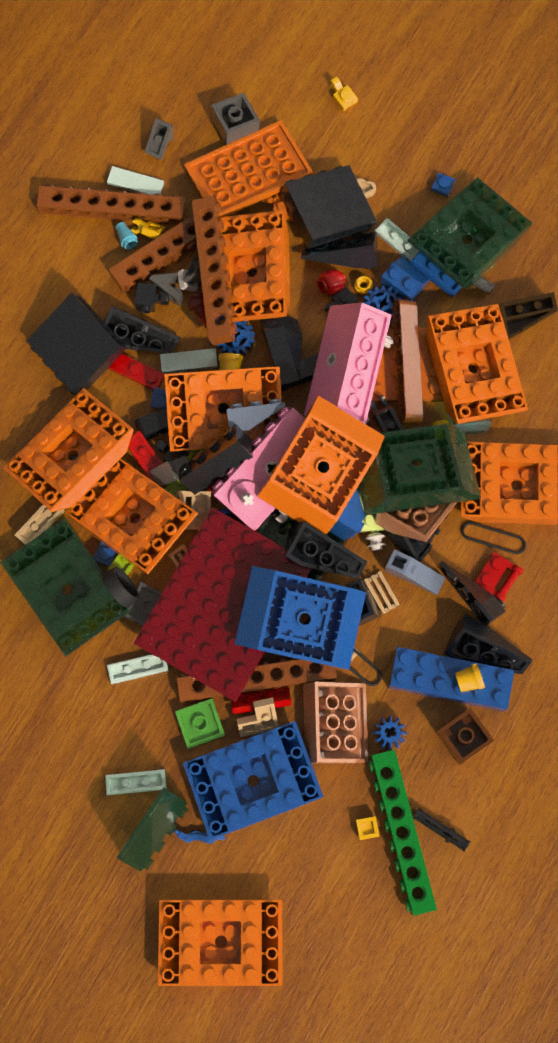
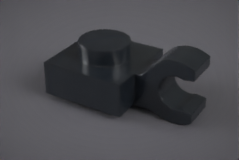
(169, 455)

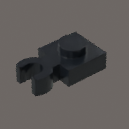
(342, 297)

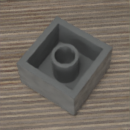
(234, 118)

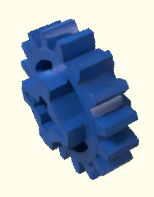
(384, 295)
(242, 336)

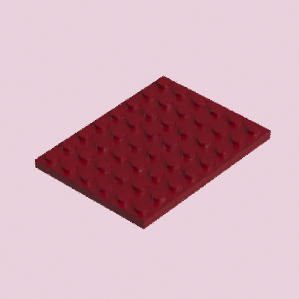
(203, 603)

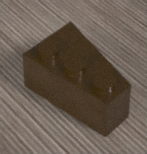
(527, 312)

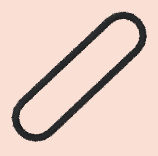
(491, 545)
(374, 667)

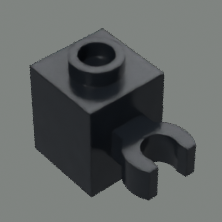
(148, 296)

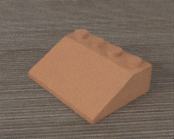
(414, 522)
(335, 722)

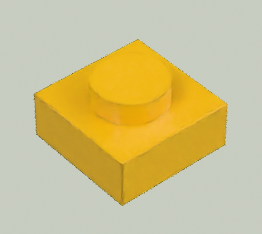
(367, 828)

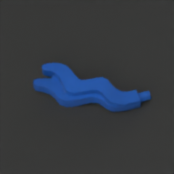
(196, 835)

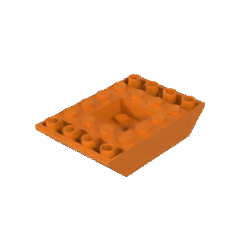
(260, 244)
(480, 340)
(195, 399)
(79, 428)
(501, 464)
(298, 485)
(119, 497)
(189, 948)

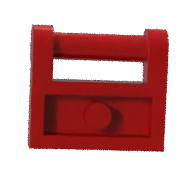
(492, 573)

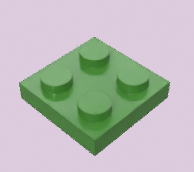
(200, 723)

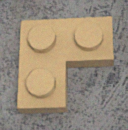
(261, 722)

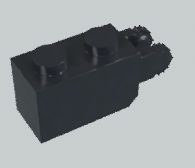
(386, 418)

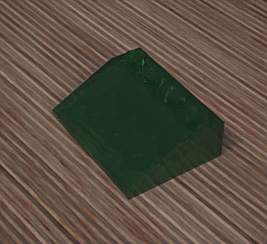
(152, 830)

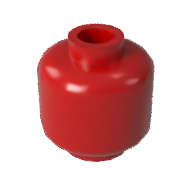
(331, 282)

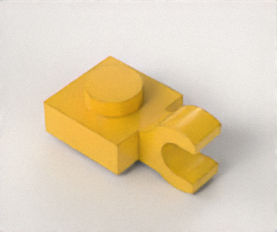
(343, 96)
(150, 229)

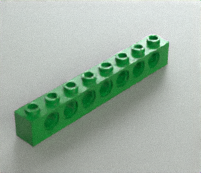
(426, 902)

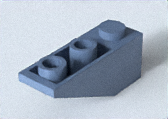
(252, 415)
(414, 572)

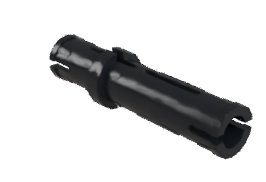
(461, 842)

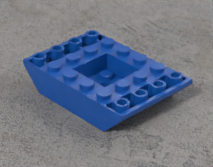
(273, 611)
(222, 777)

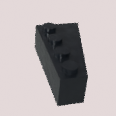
(216, 459)

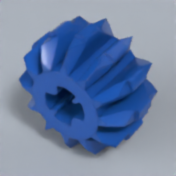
(387, 726)

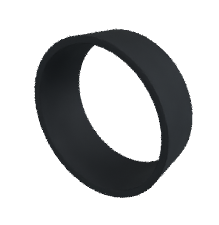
(120, 586)

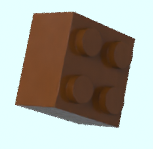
(464, 736)

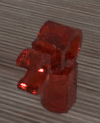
(196, 304)

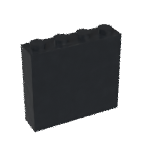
(328, 206)
(76, 344)

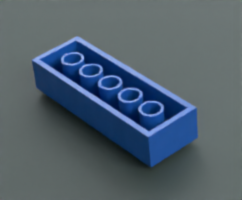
(436, 678)

